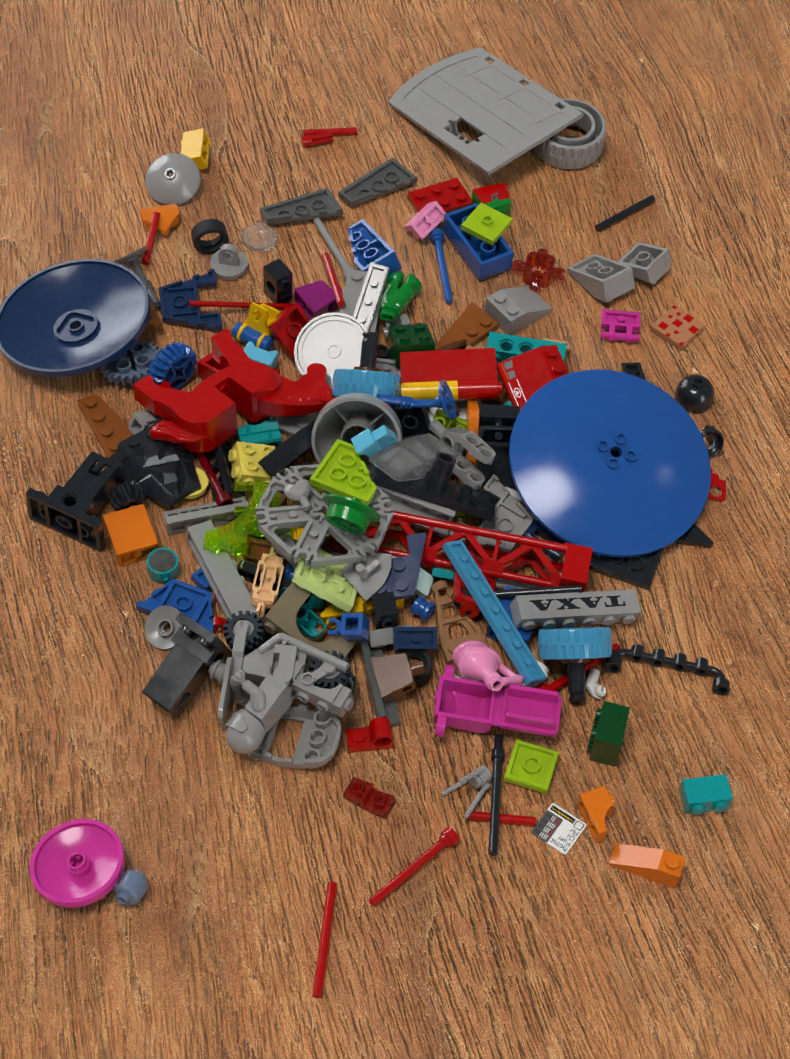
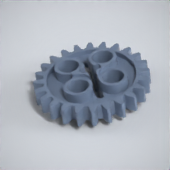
(121, 369)

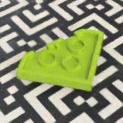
(344, 474)

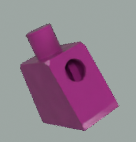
(315, 299)

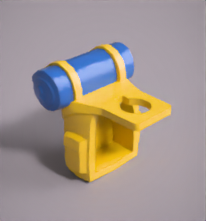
(256, 326)

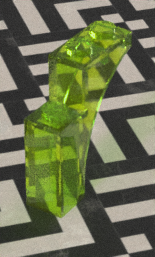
(234, 536)

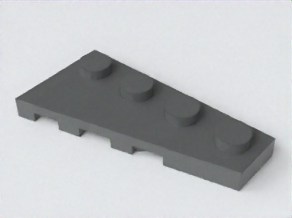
(378, 182)
(304, 207)

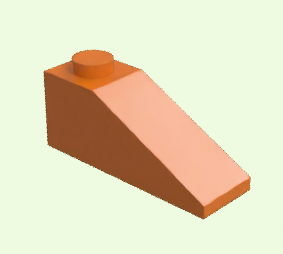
(649, 863)

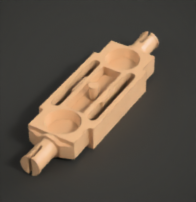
(264, 596)

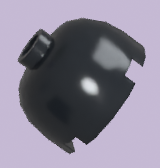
(695, 393)

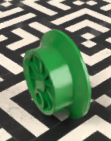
(349, 513)

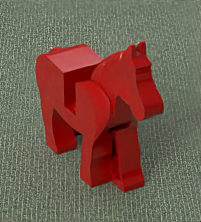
(231, 383)

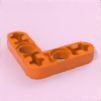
(472, 418)

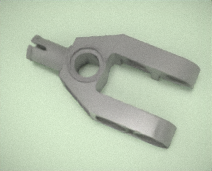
(461, 439)

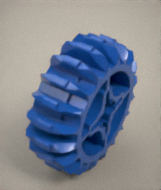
(173, 364)

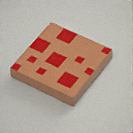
(677, 327)

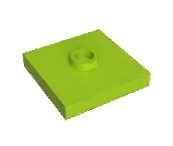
(486, 224)
(531, 766)

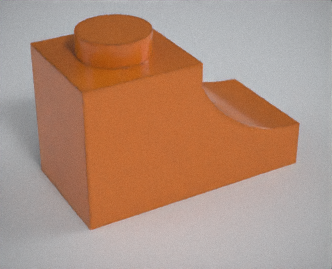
(595, 807)

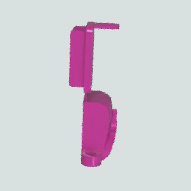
(475, 707)

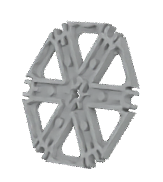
(315, 524)

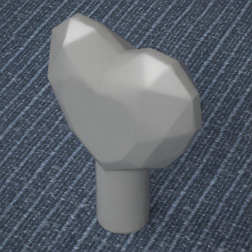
(299, 492)

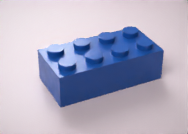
(480, 256)

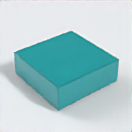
(448, 574)

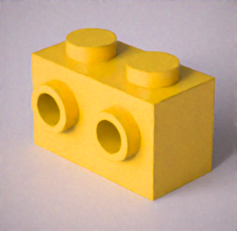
(196, 147)

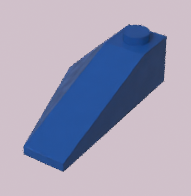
(370, 247)

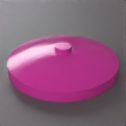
(77, 863)

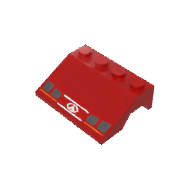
(530, 372)

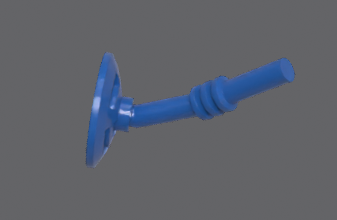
(442, 401)

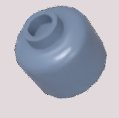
(131, 887)

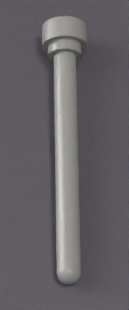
(333, 247)

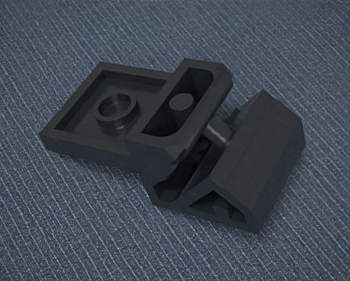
(495, 430)

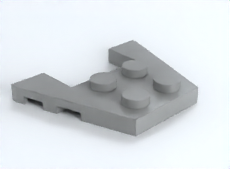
(508, 518)

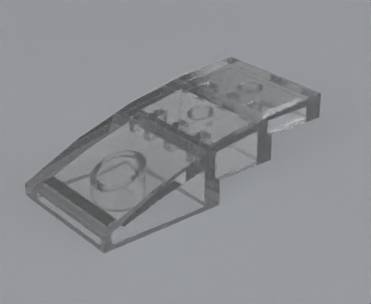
(410, 457)

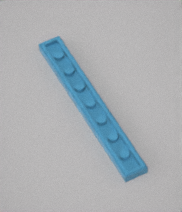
(494, 612)

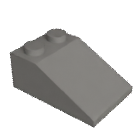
(603, 277)
(516, 308)

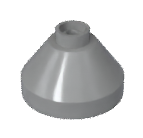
(351, 410)

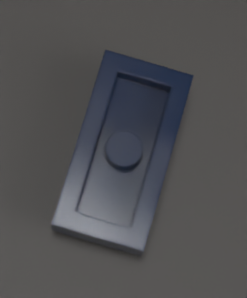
(415, 638)

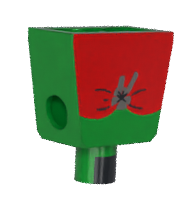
(494, 196)

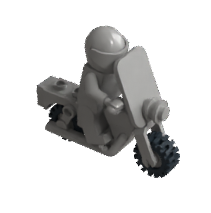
(281, 672)

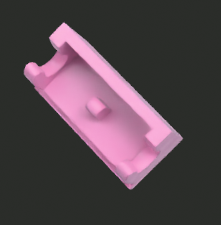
(425, 220)

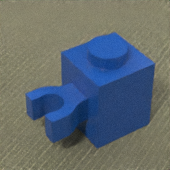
(351, 627)

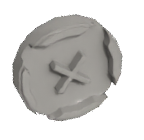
(229, 263)

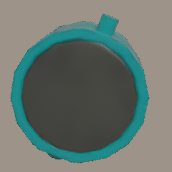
(162, 565)

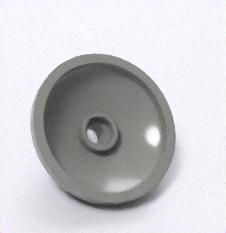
(177, 188)

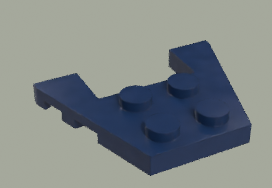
(176, 298)
(405, 569)

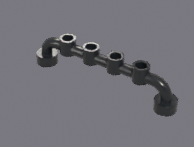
(720, 685)

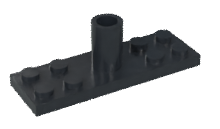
(440, 491)

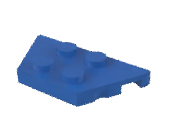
(186, 598)

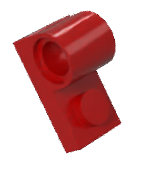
(375, 737)

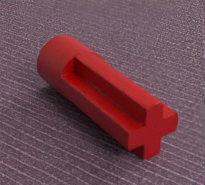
(316, 139)

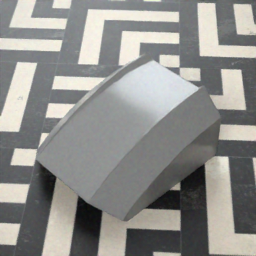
(647, 261)

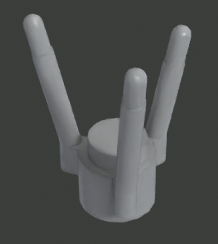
(478, 779)

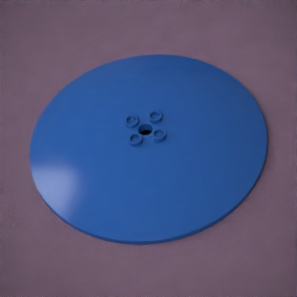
(602, 500)

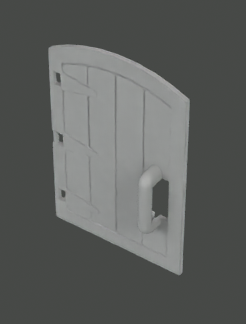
(487, 99)

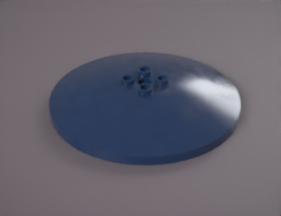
(47, 308)

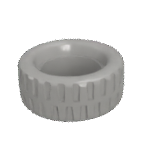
(576, 152)

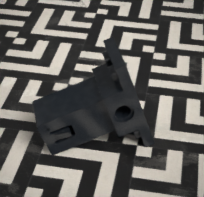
(75, 506)
(185, 666)

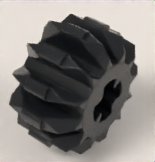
(126, 495)

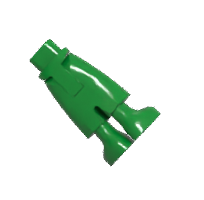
(398, 294)

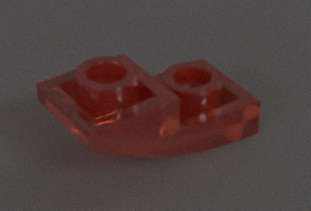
(368, 798)

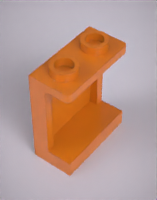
(130, 534)

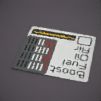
(559, 828)

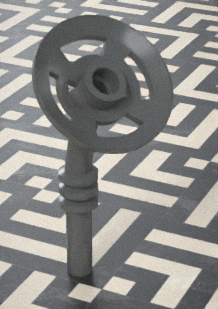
(133, 260)

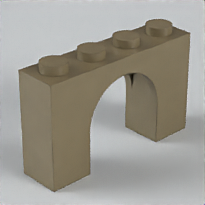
(282, 619)

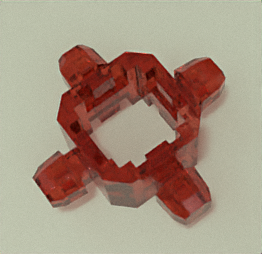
(541, 260)

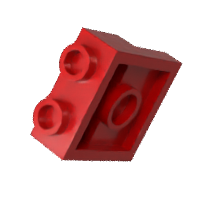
(288, 326)

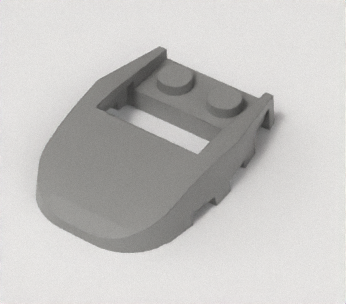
(316, 742)

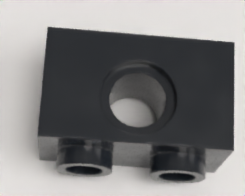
(277, 282)
(383, 611)

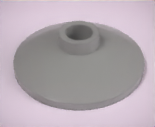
(156, 626)

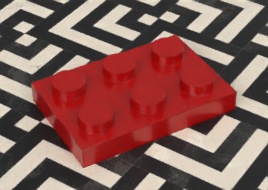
(449, 195)

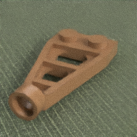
(443, 600)

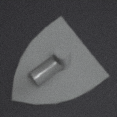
(368, 575)

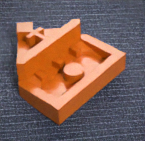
(168, 218)

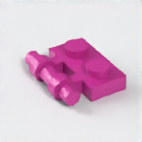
(621, 321)

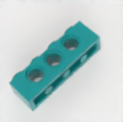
(511, 346)

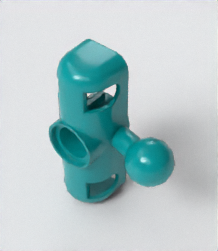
(309, 620)

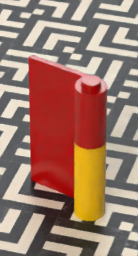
(468, 373)

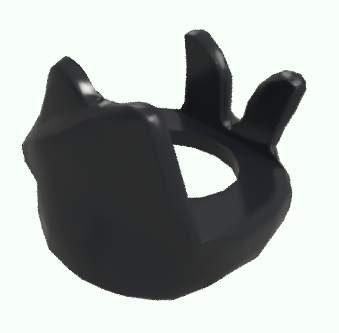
(714, 438)

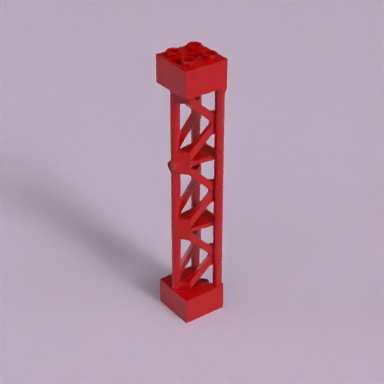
(573, 570)

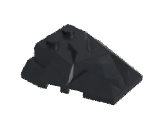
(159, 467)

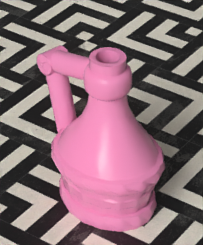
(482, 664)

